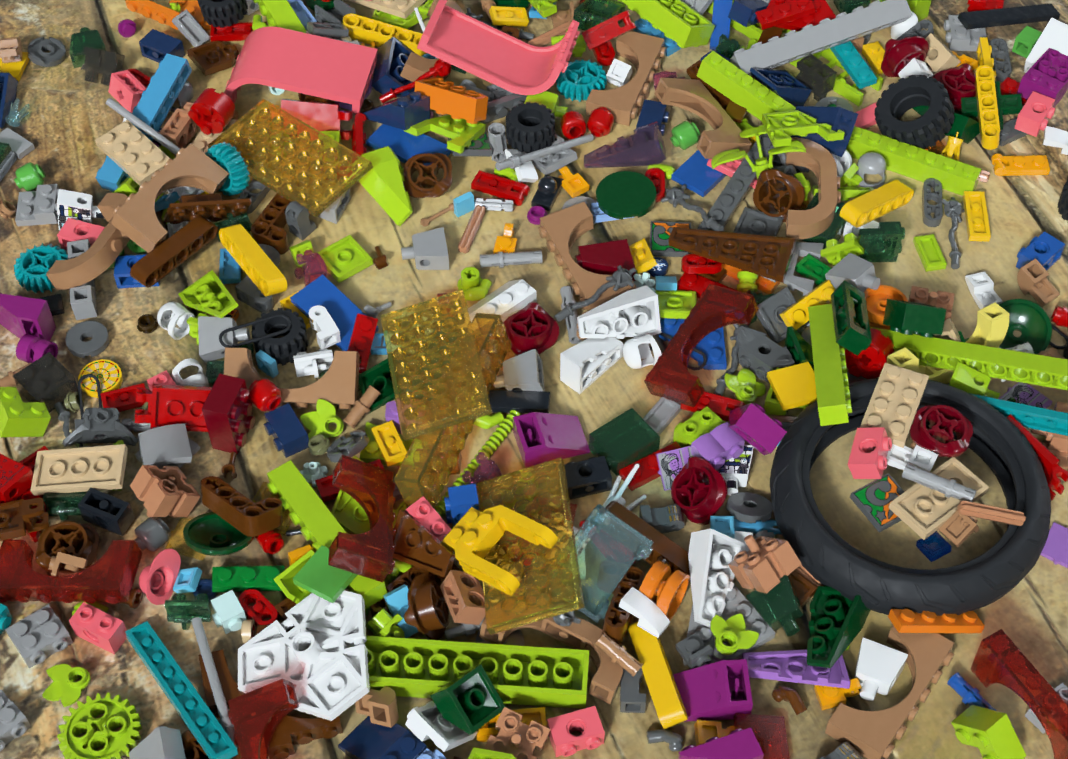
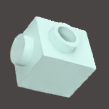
(228, 612)

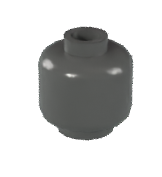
(152, 534)

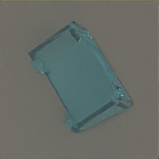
(605, 553)

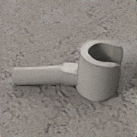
(373, 312)

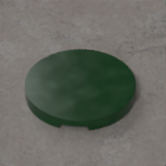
(626, 195)

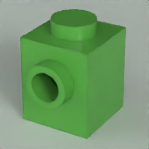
(1026, 41)

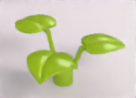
(761, 163)

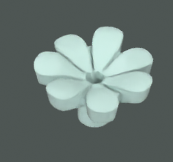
(643, 280)
(313, 471)

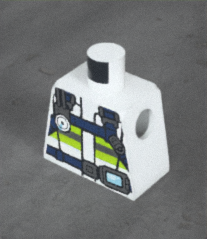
(76, 206)
(737, 470)

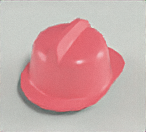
(160, 576)

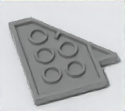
(735, 604)

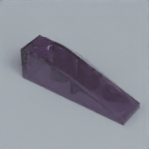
(639, 149)

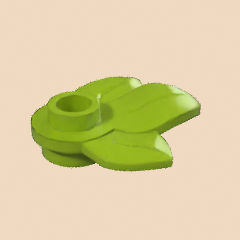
(745, 386)
(319, 420)
(734, 632)
(64, 684)

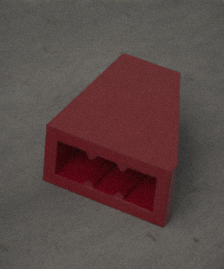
(605, 257)

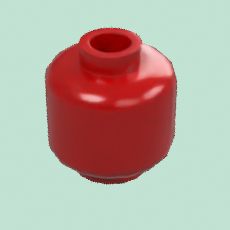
(600, 122)
(573, 125)
(265, 395)

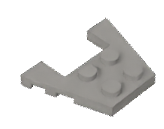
(799, 283)

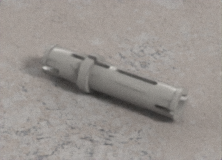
(504, 259)
(571, 321)
(943, 485)

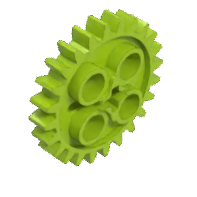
(100, 730)

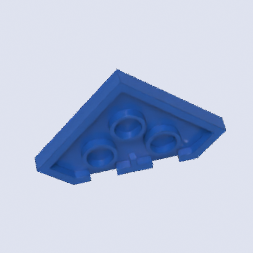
(712, 344)

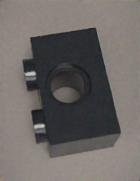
(597, 479)
(106, 511)

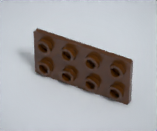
(206, 205)

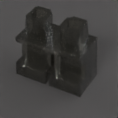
(101, 62)
(816, 76)

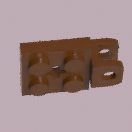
(19, 517)

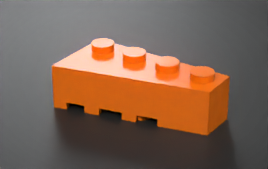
(453, 100)

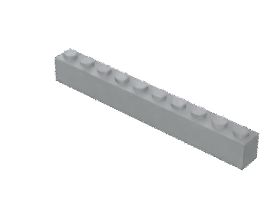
(822, 36)

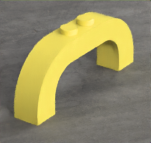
(990, 331)

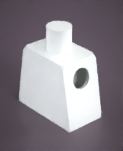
(878, 668)

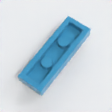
(645, 27)

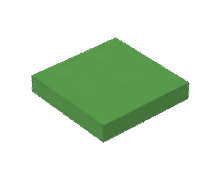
(322, 578)

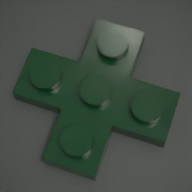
(1006, 105)

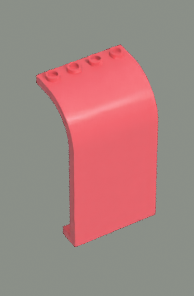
(495, 54)
(304, 65)

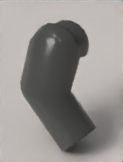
(665, 735)

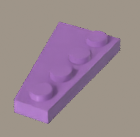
(793, 667)

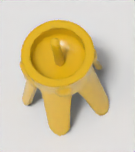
(953, 146)

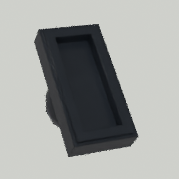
(547, 192)

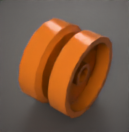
(876, 304)
(665, 588)

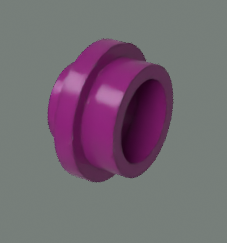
(127, 28)
(535, 214)

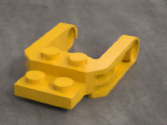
(480, 531)

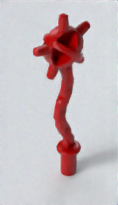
(440, 68)

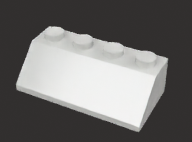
(505, 300)

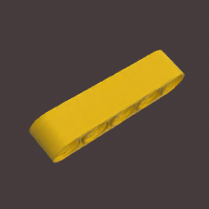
(371, 30)
(987, 107)
(876, 203)
(253, 260)
(658, 677)

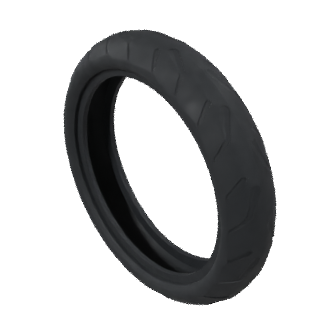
(895, 587)

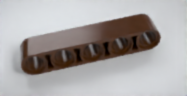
(173, 251)
(662, 547)

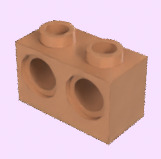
(179, 128)
(464, 597)

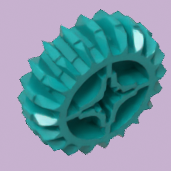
(580, 79)
(234, 164)
(34, 264)

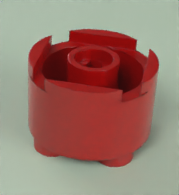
(212, 111)
(870, 361)

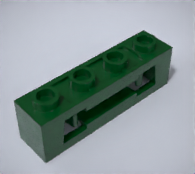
(851, 315)

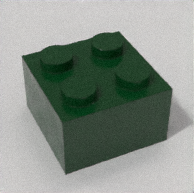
(914, 318)

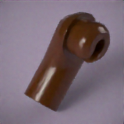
(789, 695)

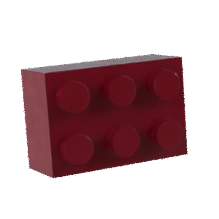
(228, 413)

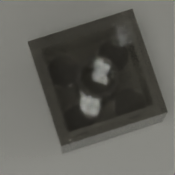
(45, 381)

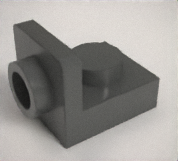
(695, 651)

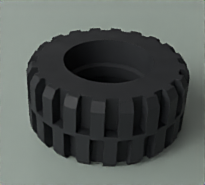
(909, 94)

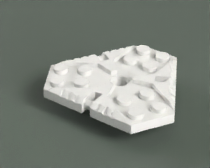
(312, 655)

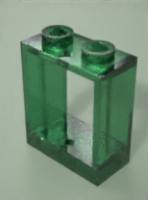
(597, 11)

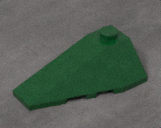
(967, 127)
(833, 625)

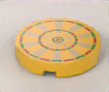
(108, 374)

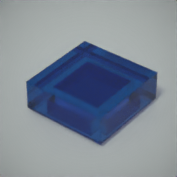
(934, 546)

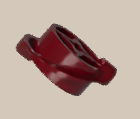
(901, 52)
(958, 83)
(531, 329)
(943, 422)
(704, 497)

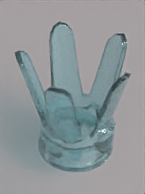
(15, 116)

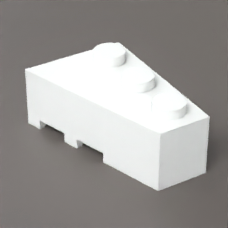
(588, 361)

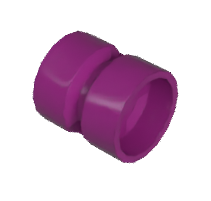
(32, 348)

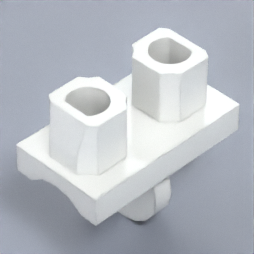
(313, 363)

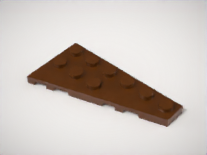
(753, 253)

